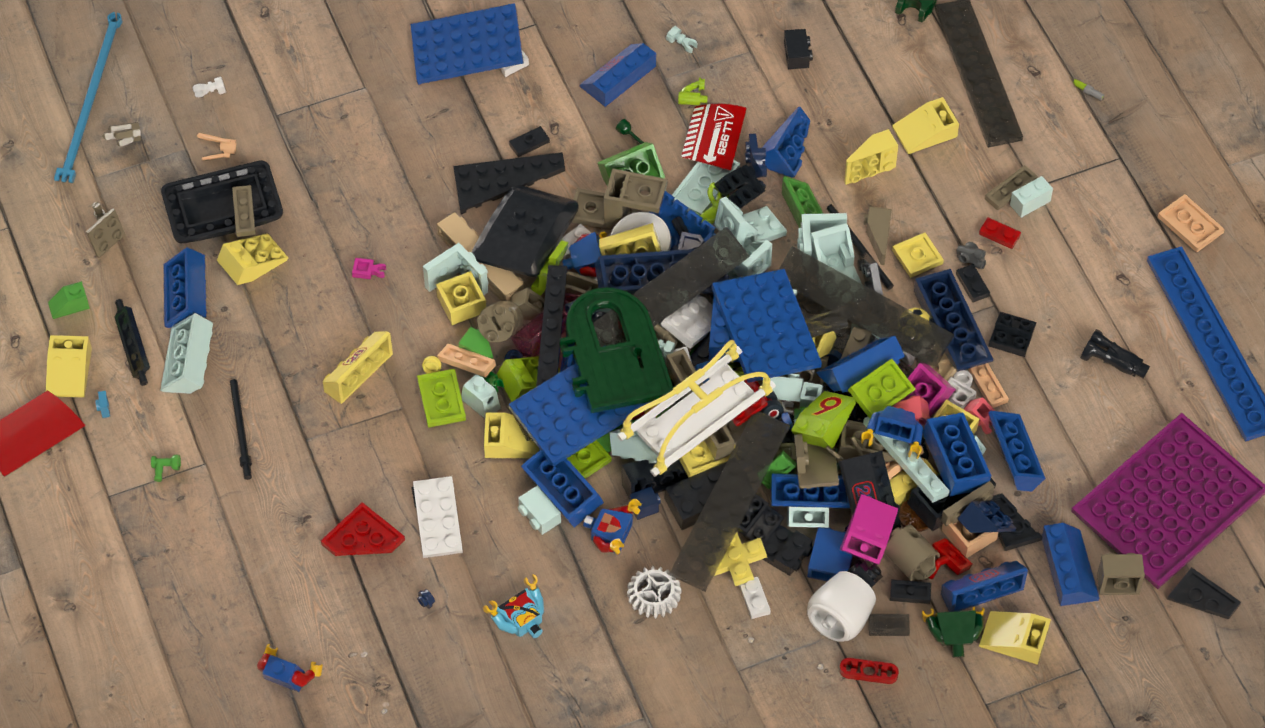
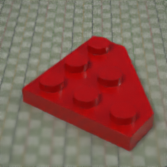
(362, 534)

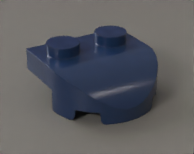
(755, 156)

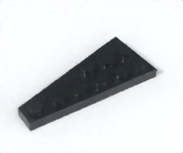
(493, 179)

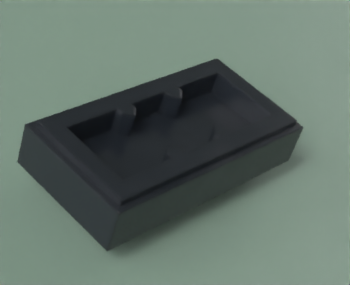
(529, 141)

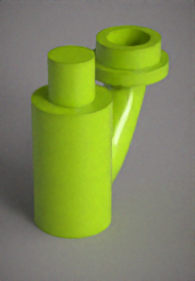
(687, 97)

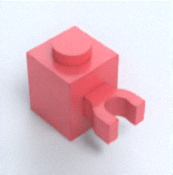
(980, 409)

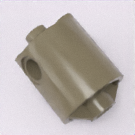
(500, 321)
(912, 553)

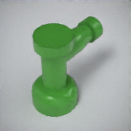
(158, 463)

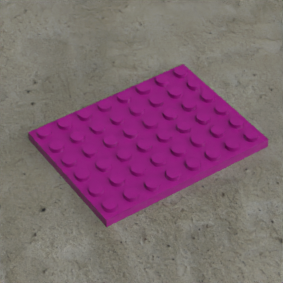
(1170, 499)

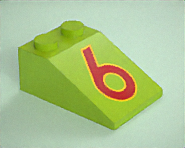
(824, 419)

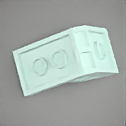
(748, 227)
(835, 249)
(758, 262)

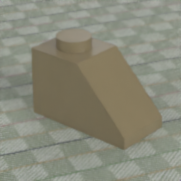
(529, 303)

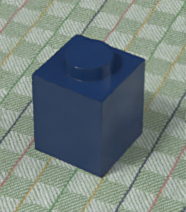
(649, 500)

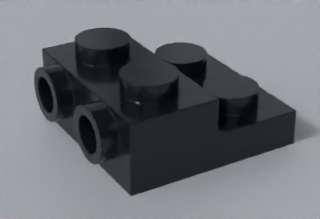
(787, 549)

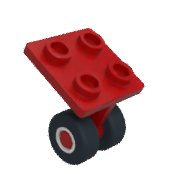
(767, 404)

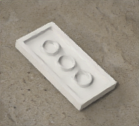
(691, 321)
(437, 517)

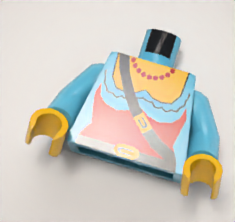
(521, 612)

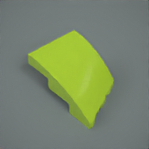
(556, 257)

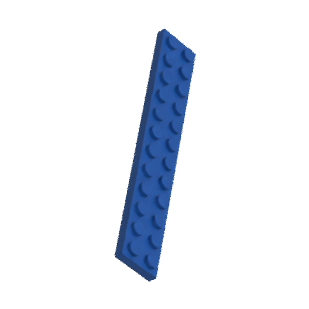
(1211, 340)

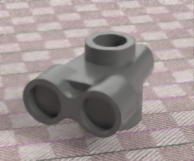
(971, 254)

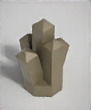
(124, 133)

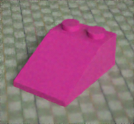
(930, 387)

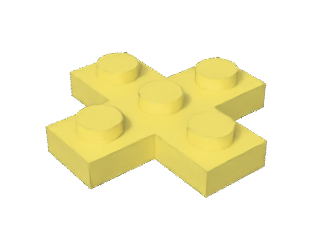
(739, 557)

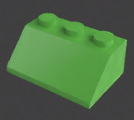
(639, 159)

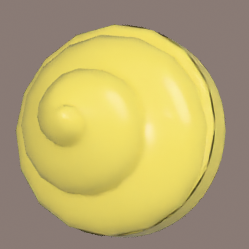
(431, 364)

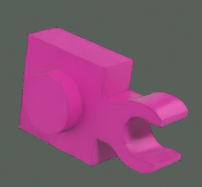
(365, 269)

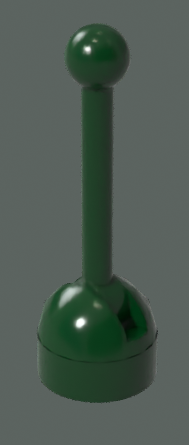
(624, 127)

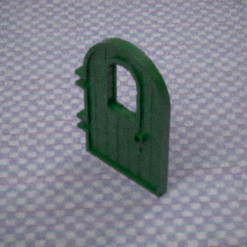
(614, 370)

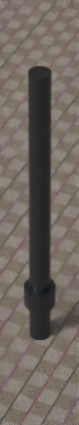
(860, 247)
(245, 459)

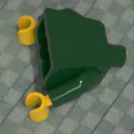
(955, 628)

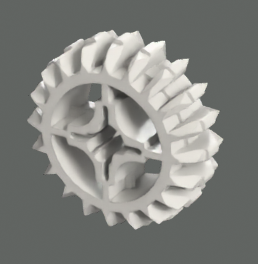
(647, 600)

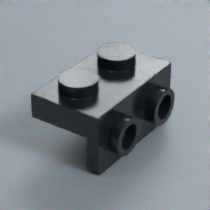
(868, 572)

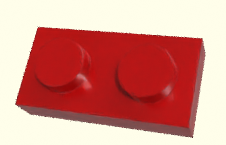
(1000, 233)

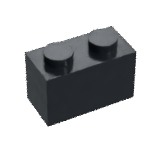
(797, 49)

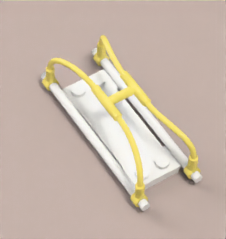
(698, 413)

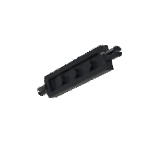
(131, 342)

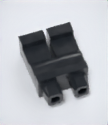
(745, 181)

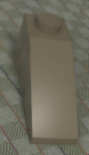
(878, 230)

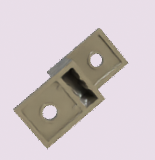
(621, 194)

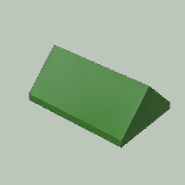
(799, 198)

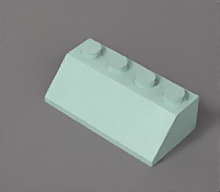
(187, 355)

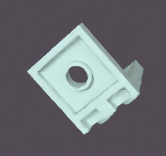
(814, 223)
(452, 262)

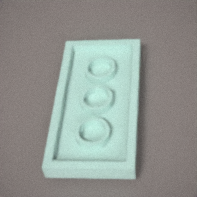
(694, 187)

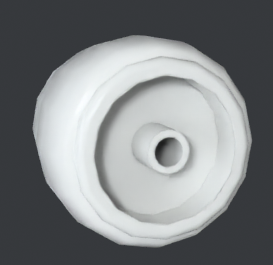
(841, 606)

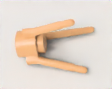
(228, 146)

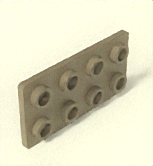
(815, 465)

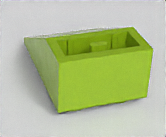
(519, 376)

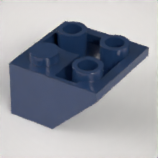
(985, 517)

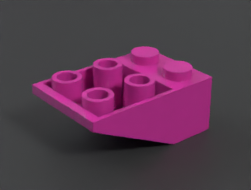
(869, 529)

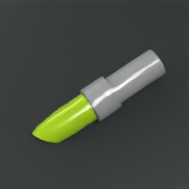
(1088, 89)

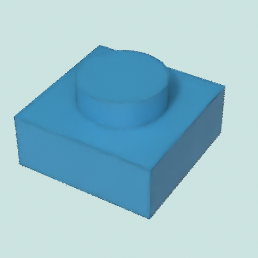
(102, 404)

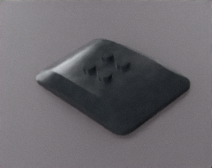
(204, 203)
(524, 230)

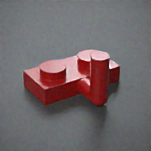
(951, 557)

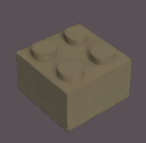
(1120, 574)

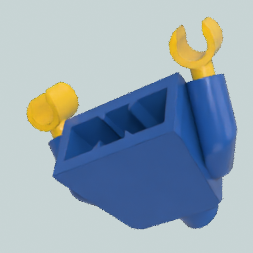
(895, 424)

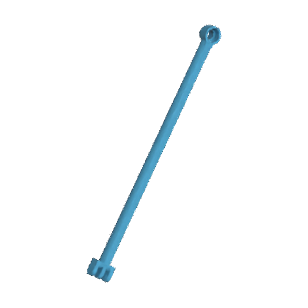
(89, 99)

